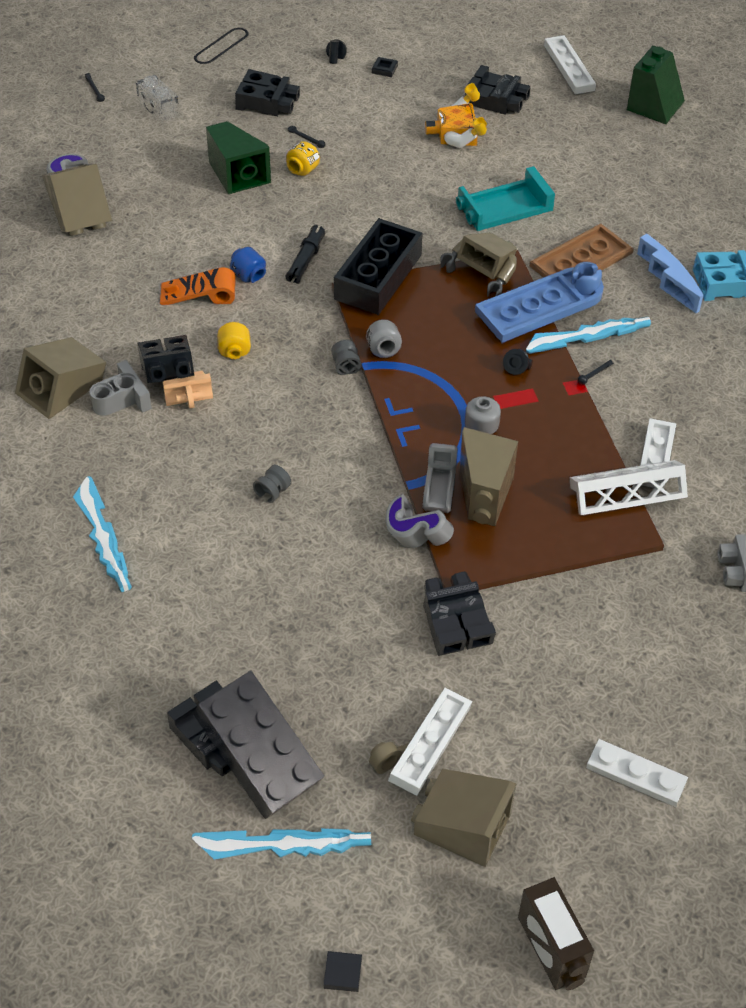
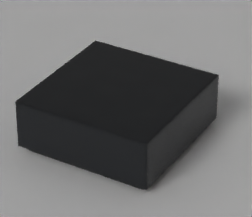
(384, 67)
(343, 971)

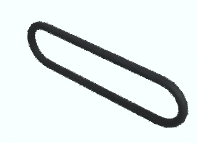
(195, 57)

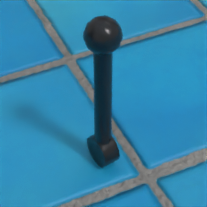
(100, 98)
(320, 144)
(583, 379)

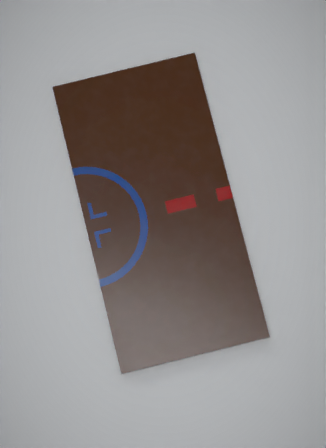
(423, 400)

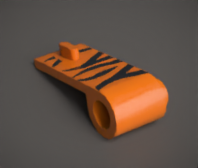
(216, 283)

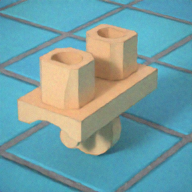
(188, 389)

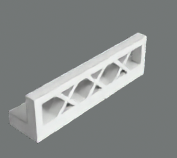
(629, 476)

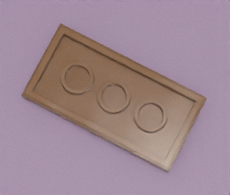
(594, 246)

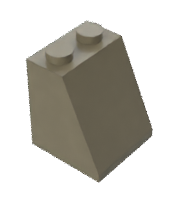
(78, 198)
(57, 374)
(486, 473)
(465, 813)

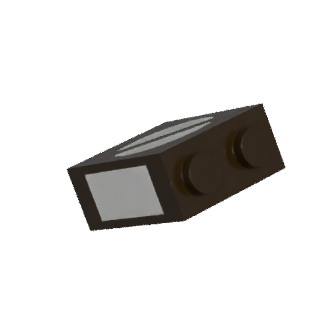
(555, 934)

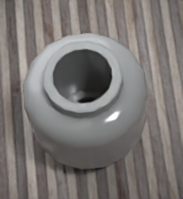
(383, 338)
(483, 415)

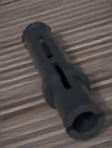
(309, 247)

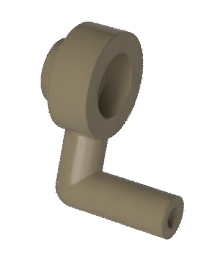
(385, 756)

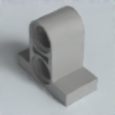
(119, 392)

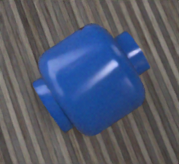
(248, 264)

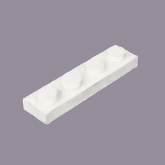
(569, 64)
(430, 741)

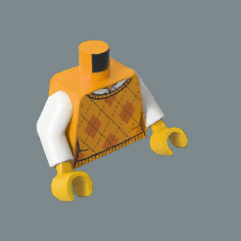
(458, 123)

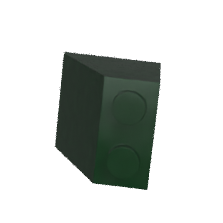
(656, 86)
(237, 157)

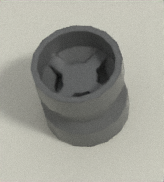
(346, 357)
(273, 482)

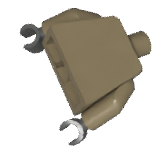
(487, 255)

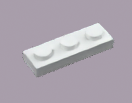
(658, 444)
(637, 772)

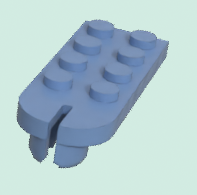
(542, 301)

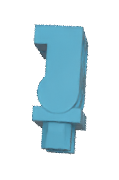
(721, 274)

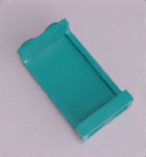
(507, 202)

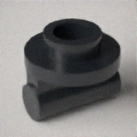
(336, 50)
(516, 361)

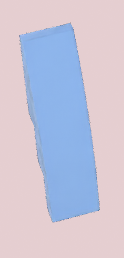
(673, 275)

